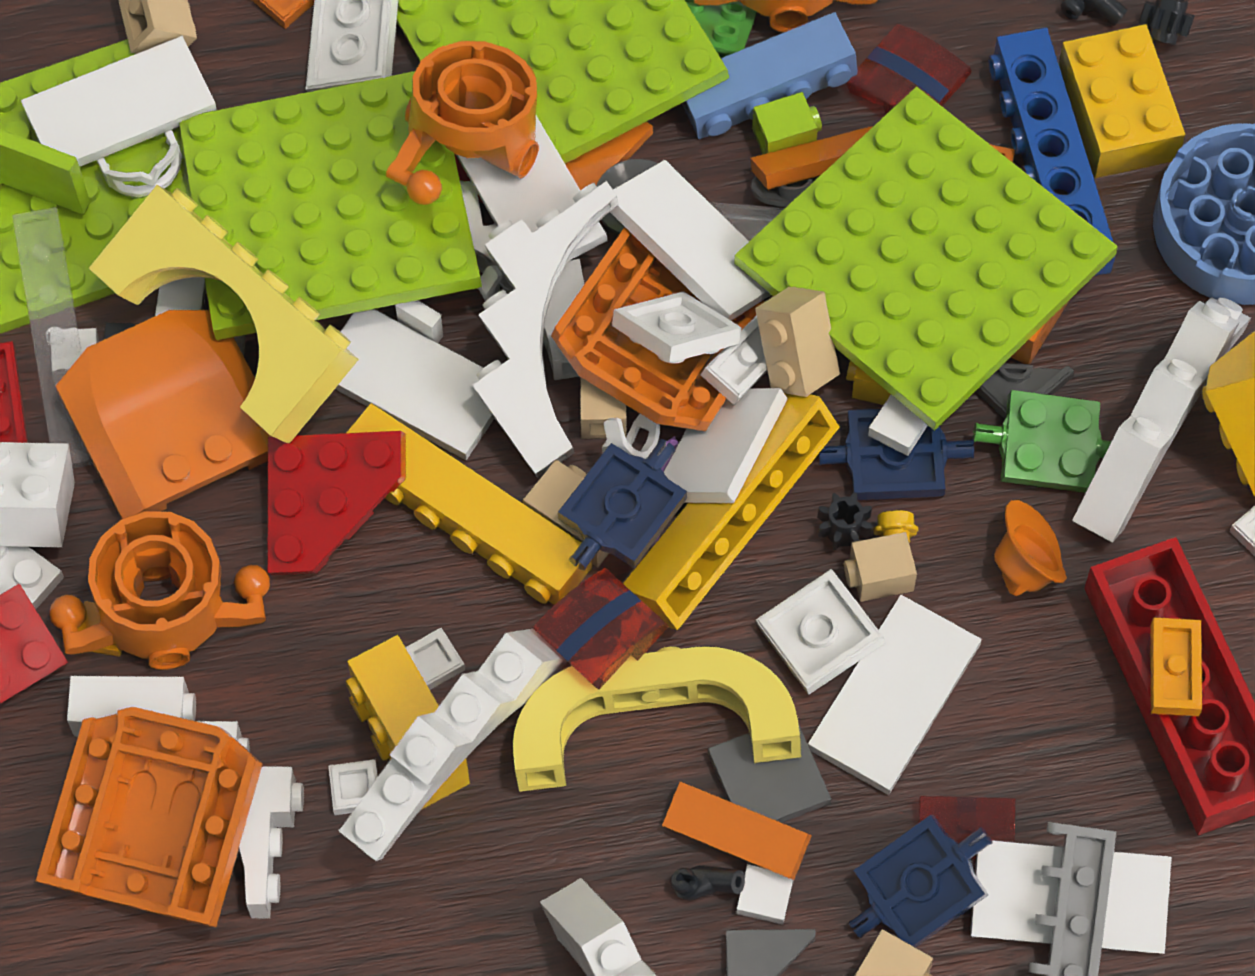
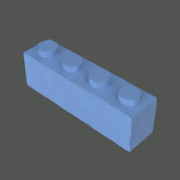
(774, 69)

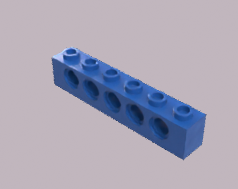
(1033, 58)

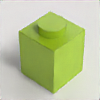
(785, 123)

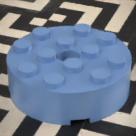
(1209, 213)

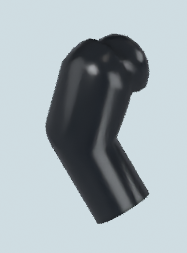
(1109, 9)
(705, 880)

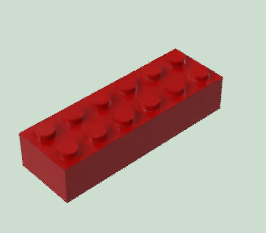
(1207, 753)

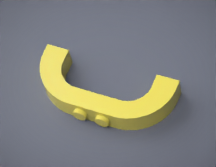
(654, 681)

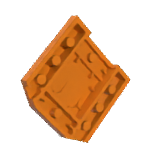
(627, 370)
(163, 410)
(151, 814)

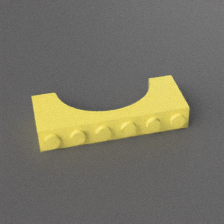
(297, 356)

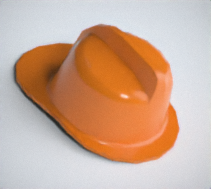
(1028, 551)

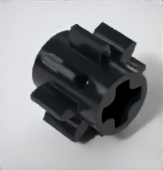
(1167, 19)
(851, 512)

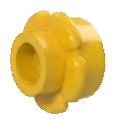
(895, 522)

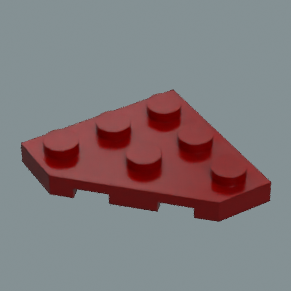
(325, 492)

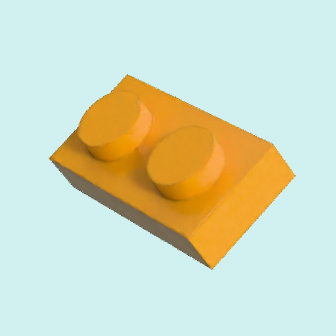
(1176, 667)

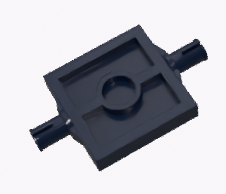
(887, 473)
(622, 505)
(921, 882)

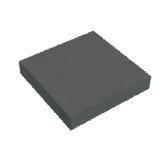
(770, 788)

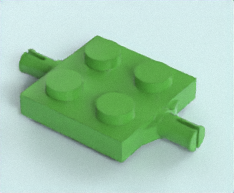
(1047, 441)

